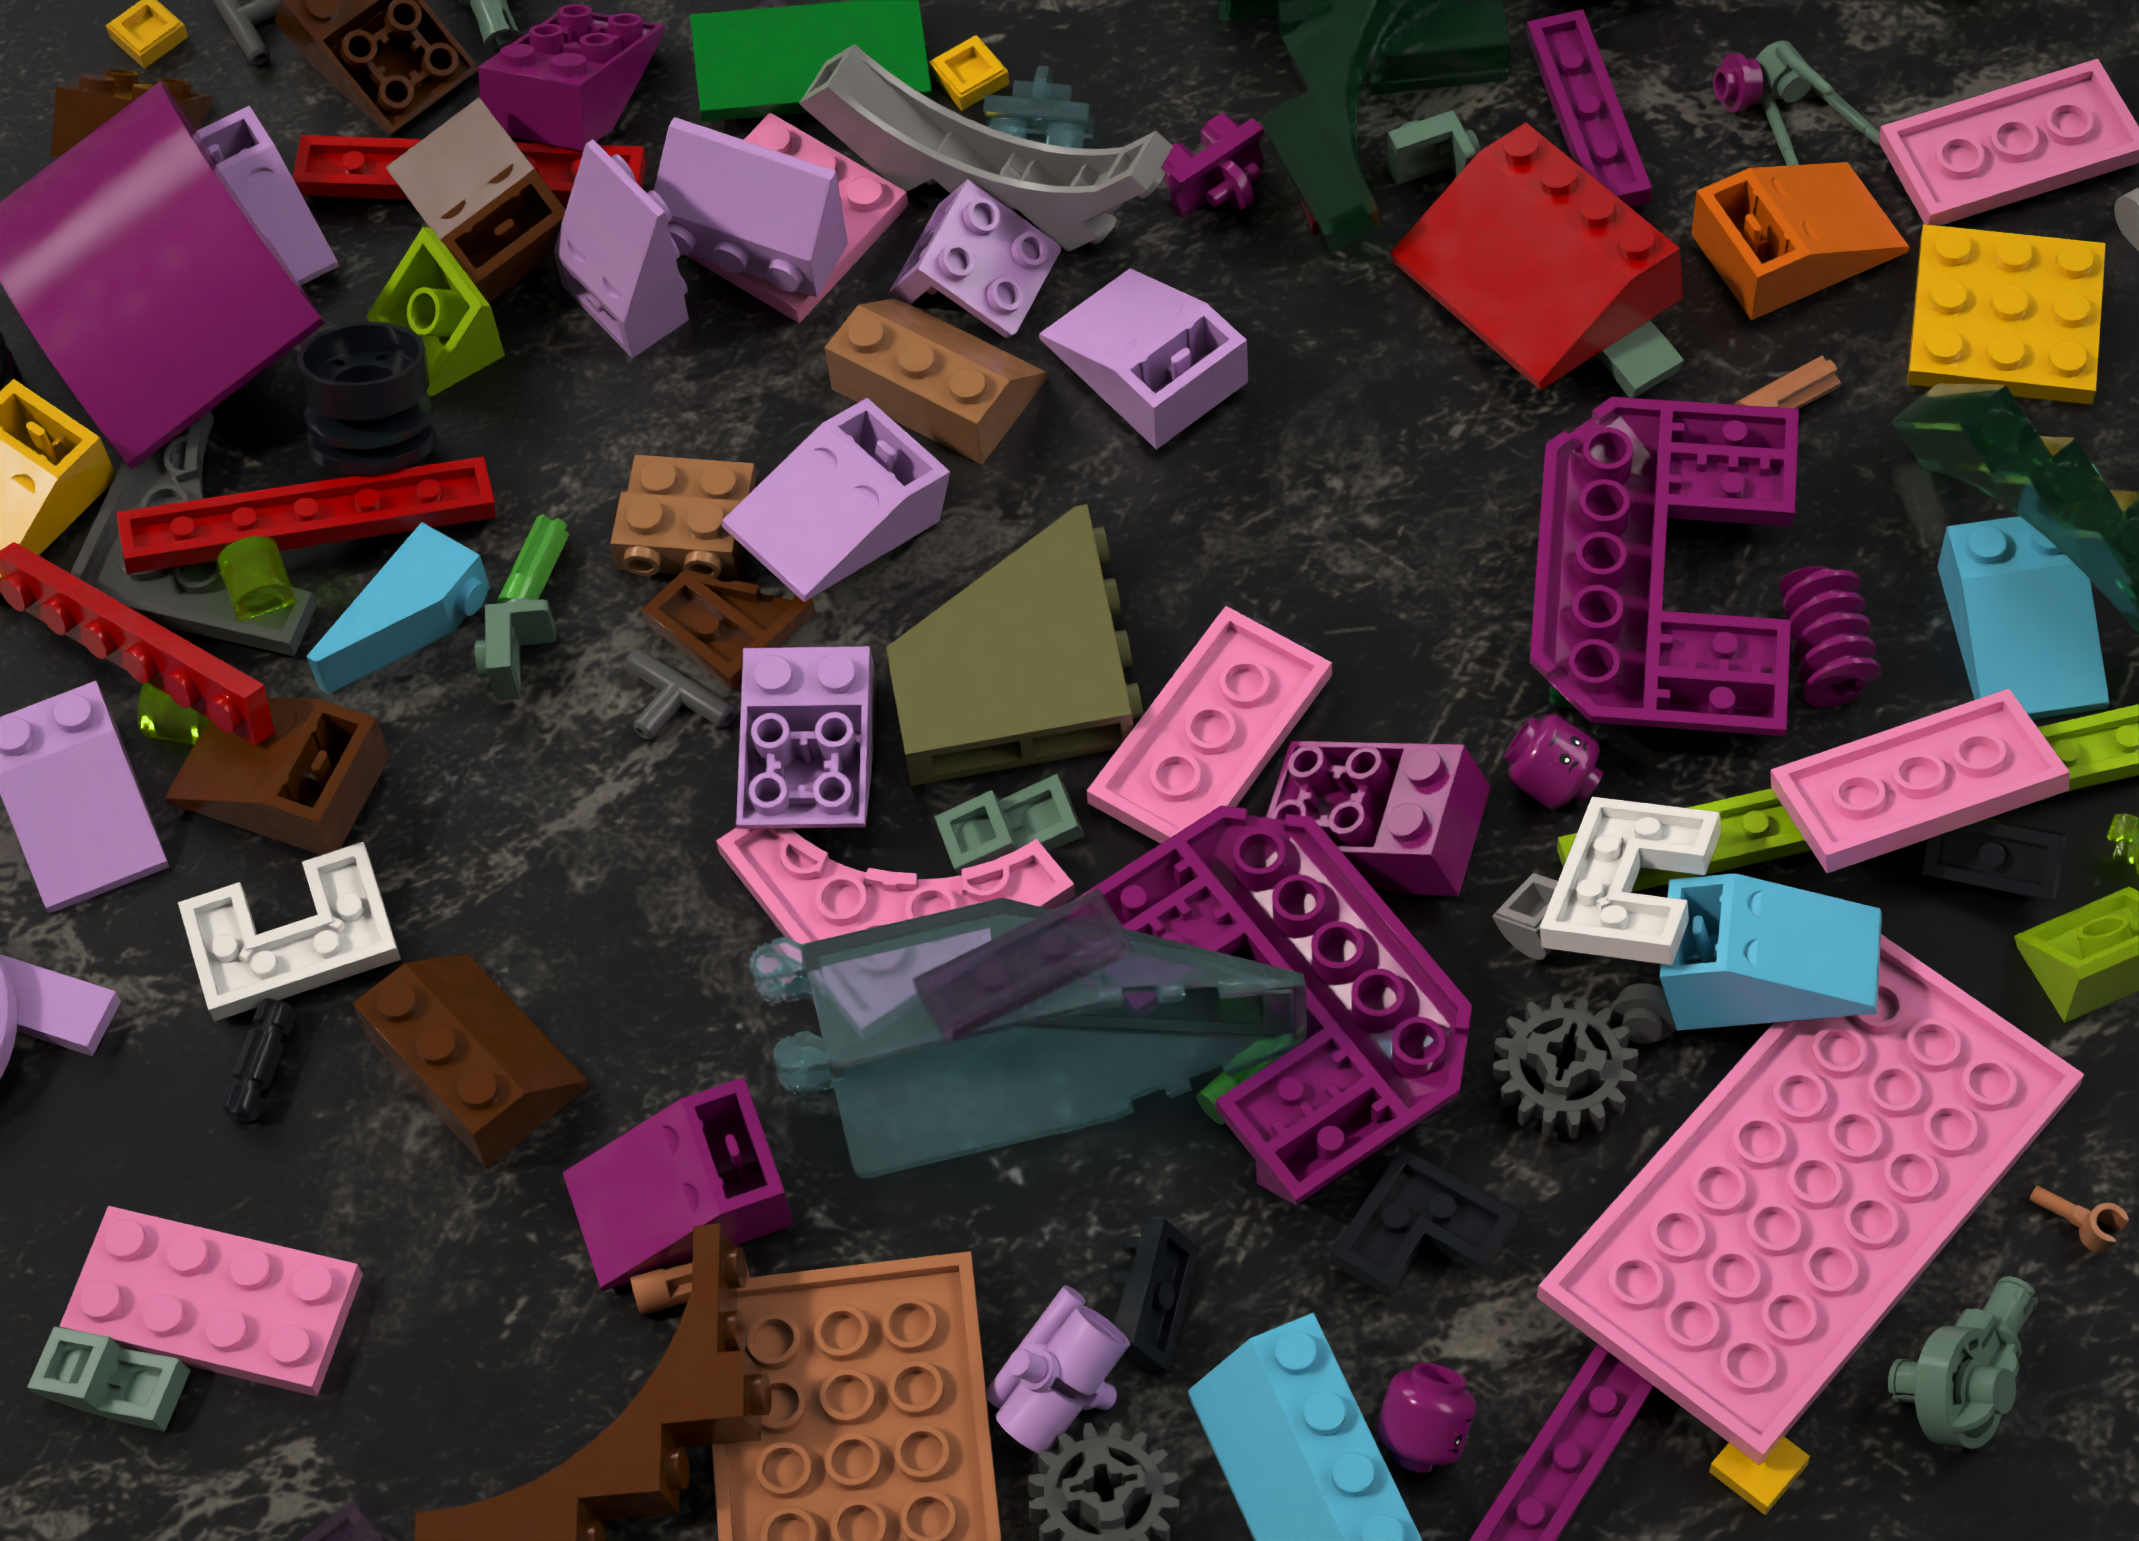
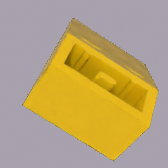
(47, 469)

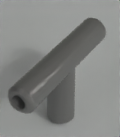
(242, 22)
(674, 692)

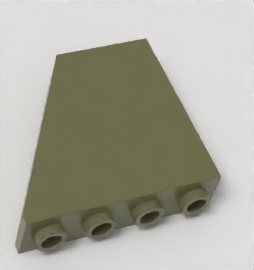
(1018, 663)

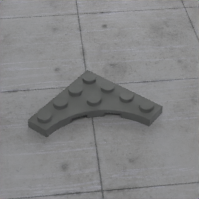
(188, 595)

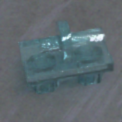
(1041, 109)

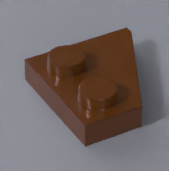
(718, 619)

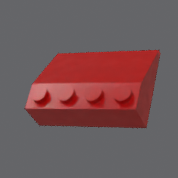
(1540, 257)

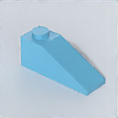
(405, 607)

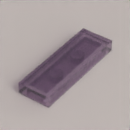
(1022, 965)

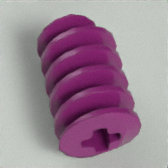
(1829, 634)

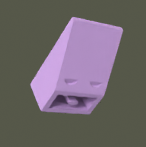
(269, 192)
(620, 253)
(1151, 353)
(840, 501)
(806, 737)

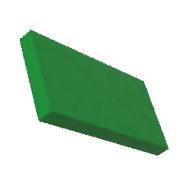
(770, 56)

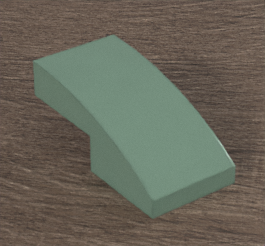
(1640, 359)
(995, 827)
(108, 1380)

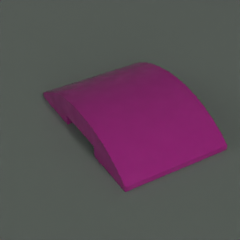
(147, 277)

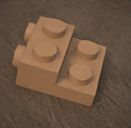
(676, 515)

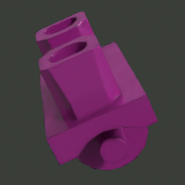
(1220, 170)

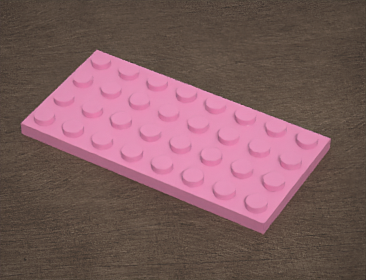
(1808, 1200)

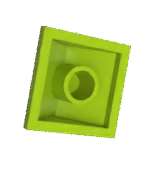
(442, 307)
(2087, 954)

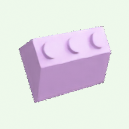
(751, 207)

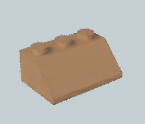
(931, 376)

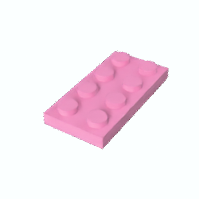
(2012, 143)
(1210, 728)
(1919, 780)
(214, 1300)

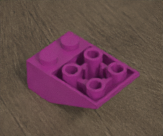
(568, 75)
(1396, 808)
(676, 1171)

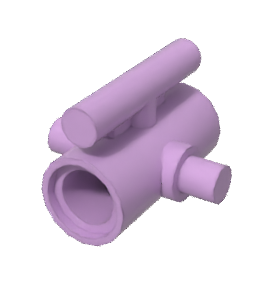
(1057, 1372)

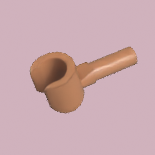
(2085, 1219)

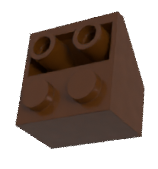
(97, 98)

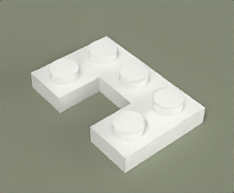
(1593, 897)
(339, 942)

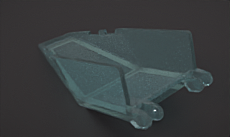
(1030, 1073)

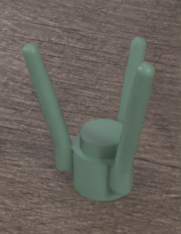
(1790, 78)

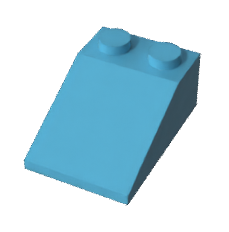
(2023, 617)

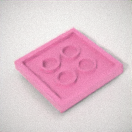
(867, 205)

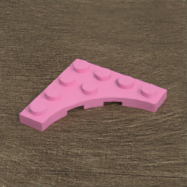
(823, 899)

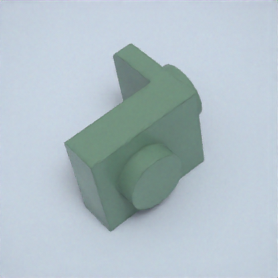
(1430, 147)
(506, 629)

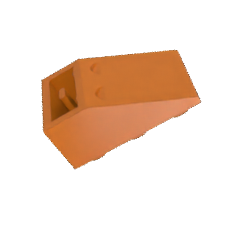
(1791, 232)

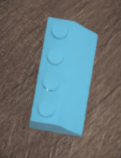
(1298, 1442)

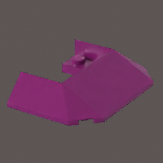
(1603, 564)
(1378, 1008)

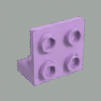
(979, 259)

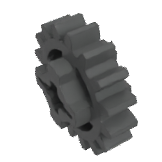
(1594, 1078)
(1110, 1468)

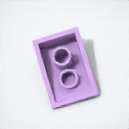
(75, 798)

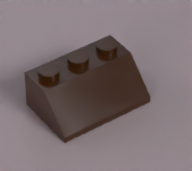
(468, 1052)

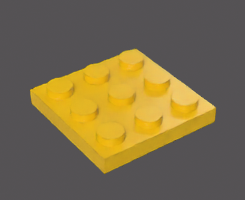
(2007, 313)

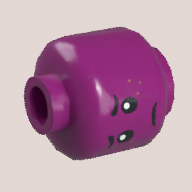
(1553, 761)
(1426, 1417)

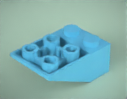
(1770, 954)

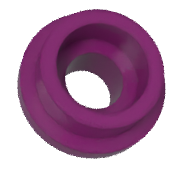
(1738, 82)

